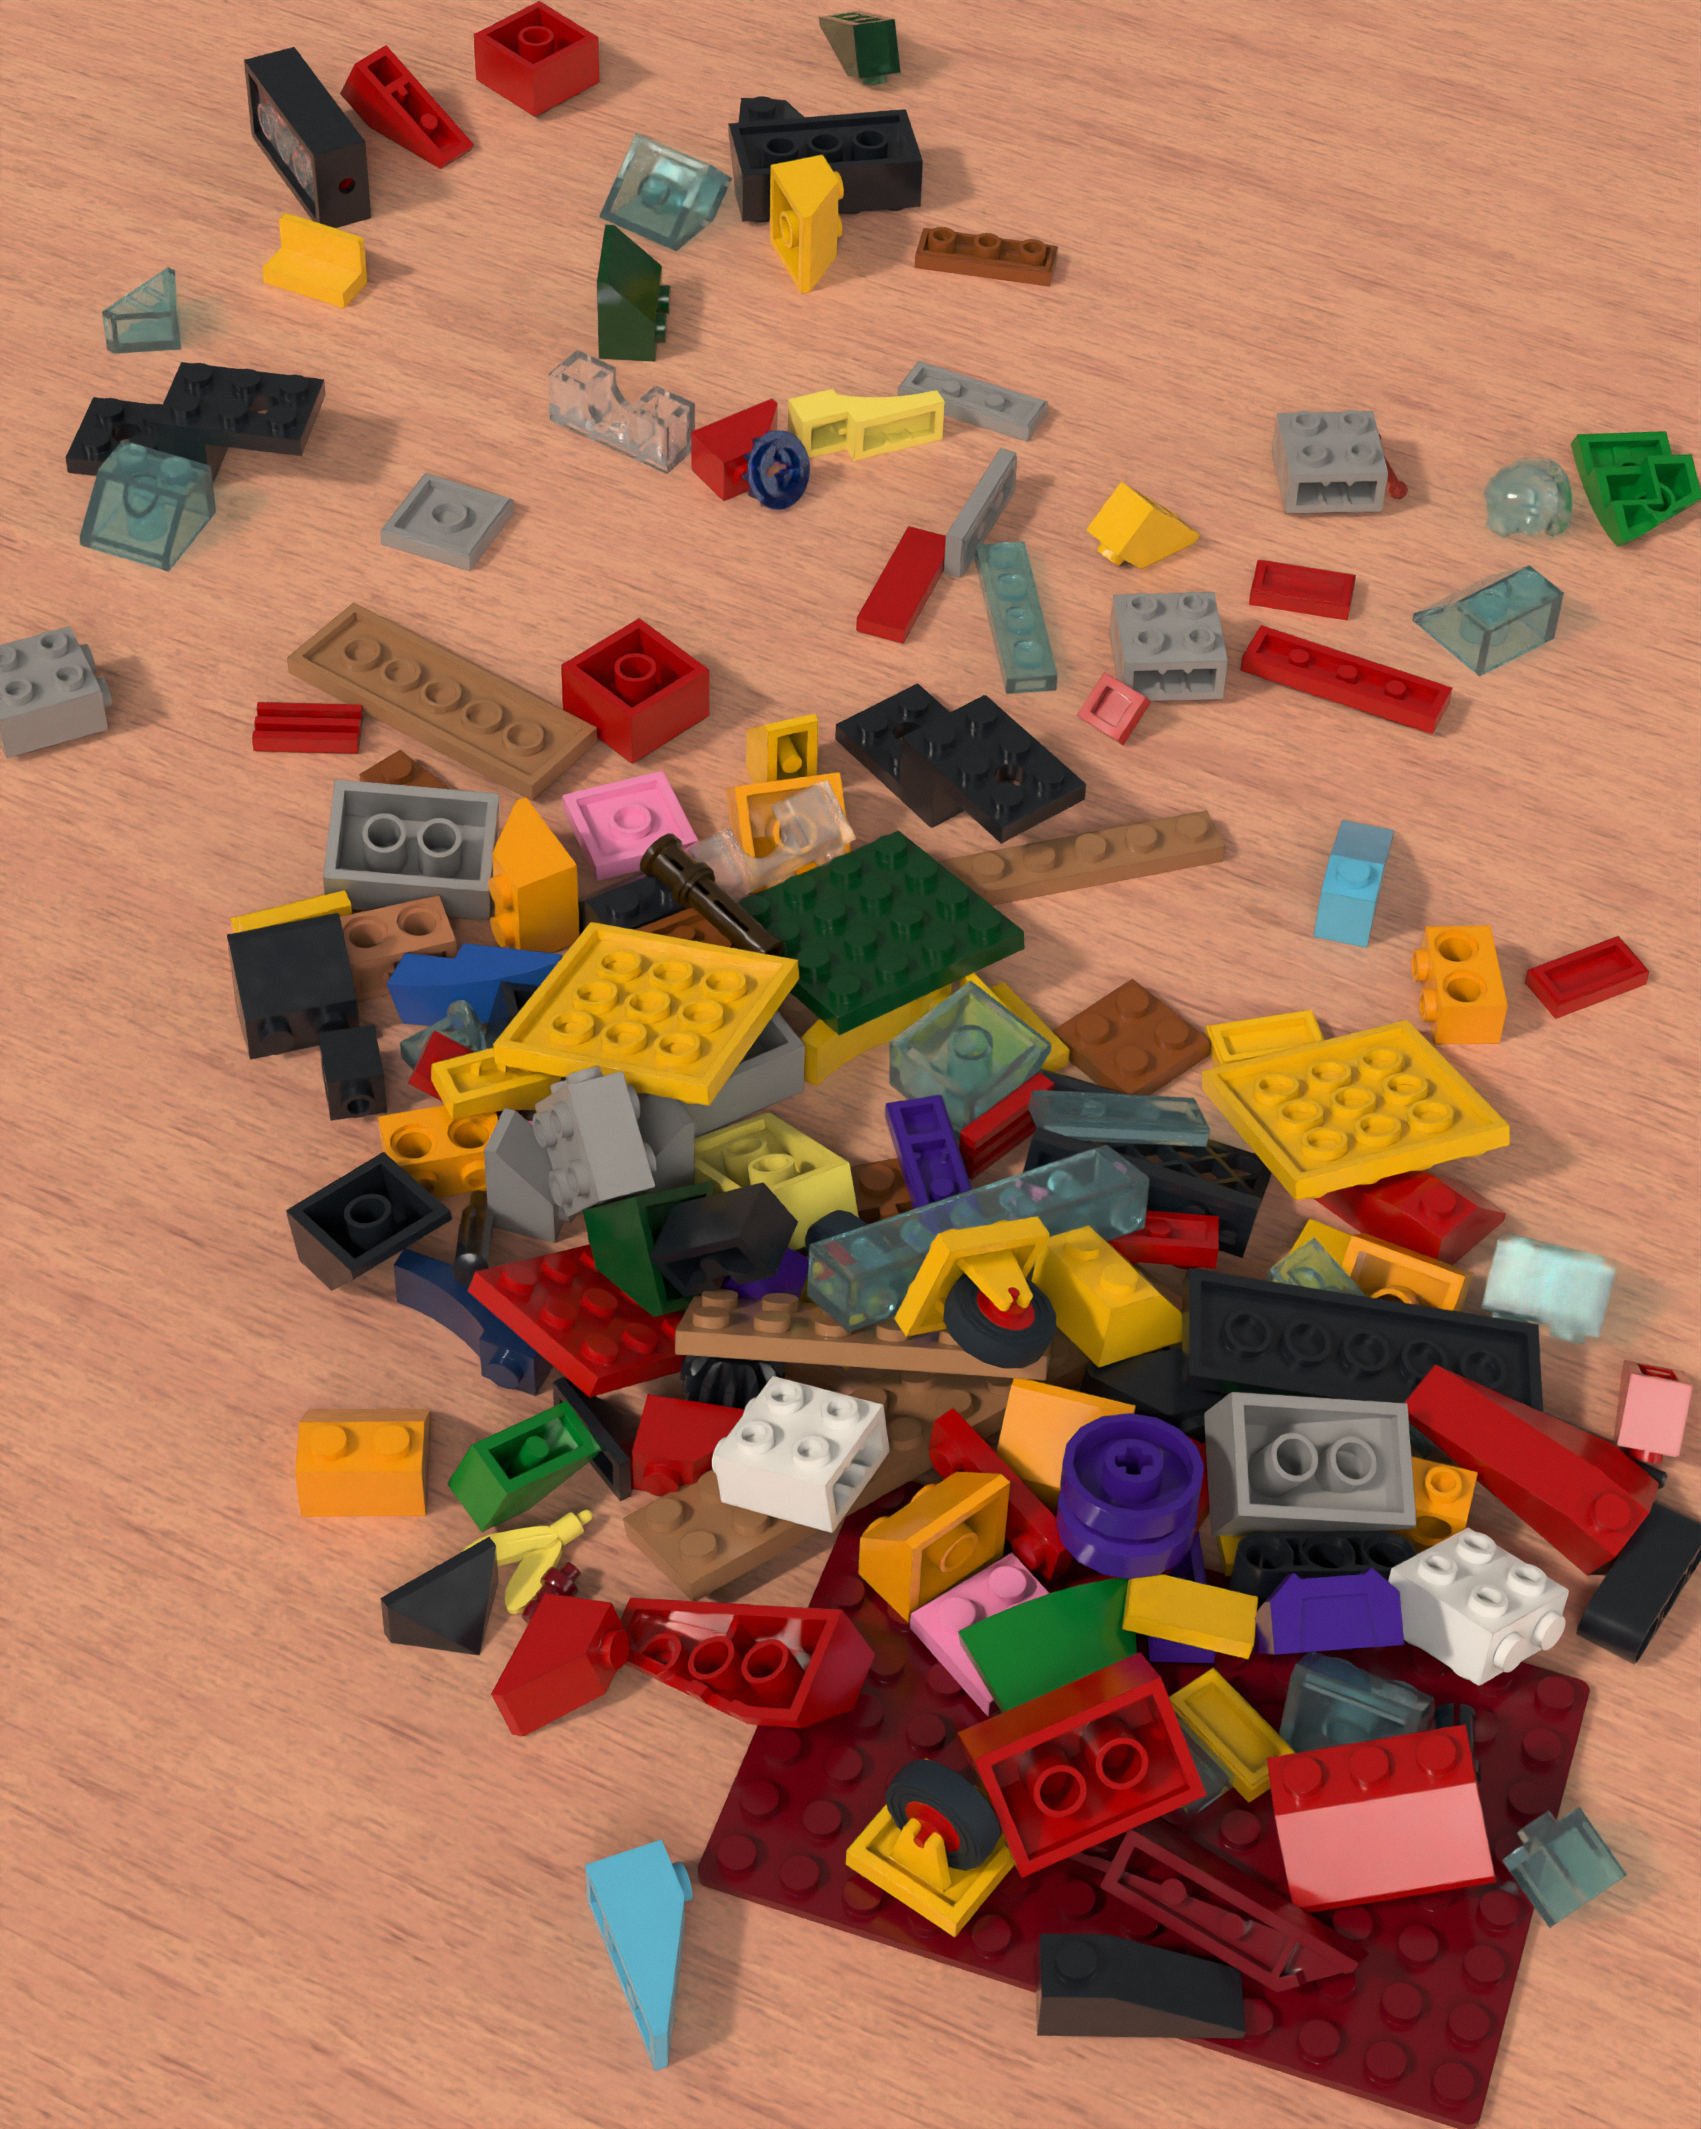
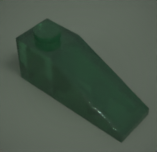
(863, 44)

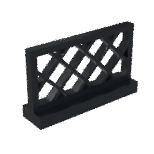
(1177, 1181)

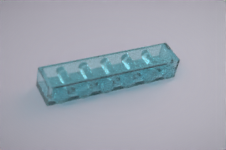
(868, 1270)

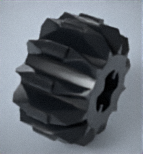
(726, 1380)

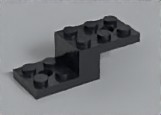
(203, 417)
(960, 762)

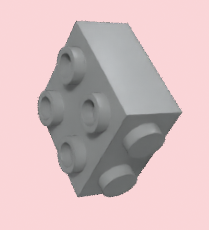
(1329, 462)
(1169, 645)
(49, 692)
(593, 1141)

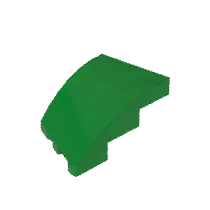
(1634, 481)
(1049, 1641)

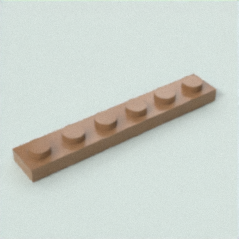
(1090, 858)

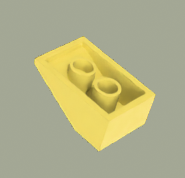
(791, 1164)

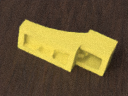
(865, 424)

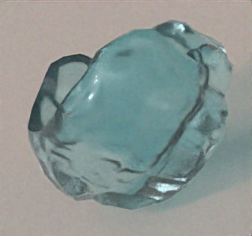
(1529, 498)

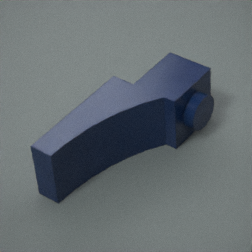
(433, 1291)

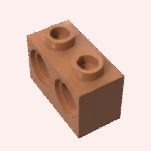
(383, 935)

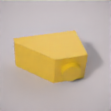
(1138, 529)
(783, 749)

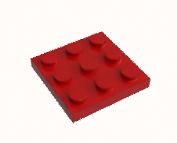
(580, 1320)

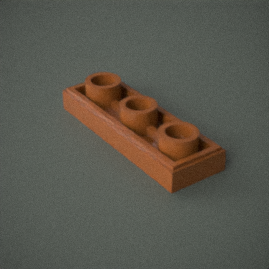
(986, 256)

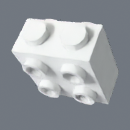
(801, 1453)
(1477, 1606)

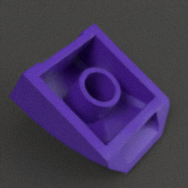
(1329, 1614)

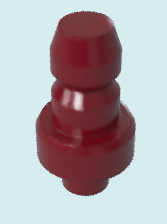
(554, 1582)

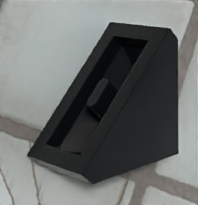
(612, 1431)
(447, 1604)

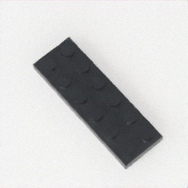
(1342, 1345)

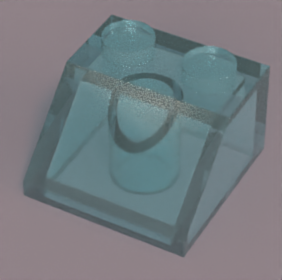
(664, 193)
(148, 505)
(1495, 618)
(968, 1053)
(1549, 1286)
(1341, 1705)

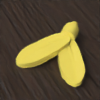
(537, 1550)

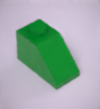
(522, 1465)

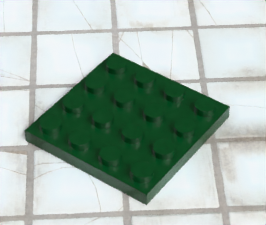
(880, 930)

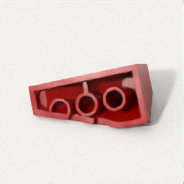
(1418, 1213)
(1547, 1472)
(751, 1659)

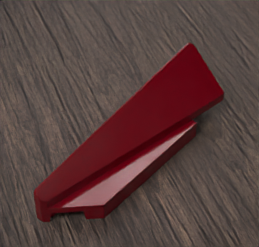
(1219, 1907)

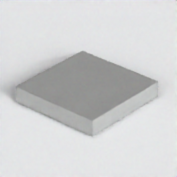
(447, 522)

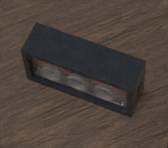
(308, 138)

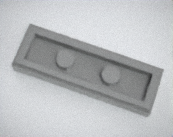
(978, 401)
(980, 513)

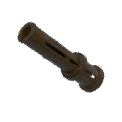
(695, 887)

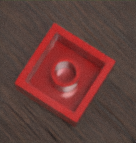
(536, 58)
(636, 690)

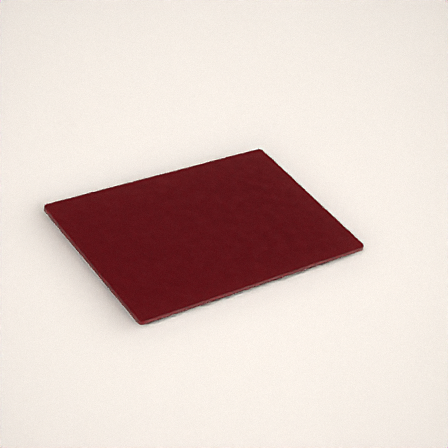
(1400, 2030)

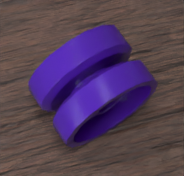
(1129, 1495)

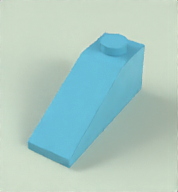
(1353, 883)
(641, 1919)

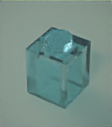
(1562, 1864)

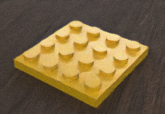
(648, 1006)
(1354, 1109)

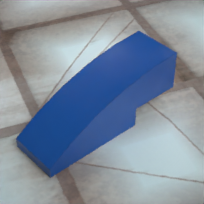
(428, 984)

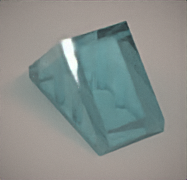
(145, 317)

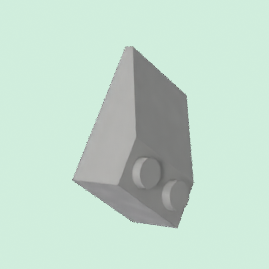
(1308, 1465)

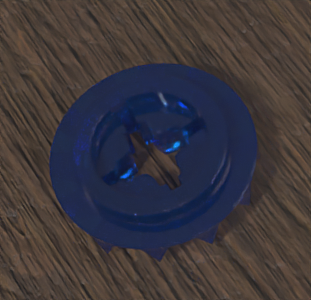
(789, 483)

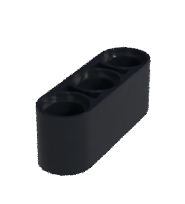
(1269, 1557)
(1643, 1583)

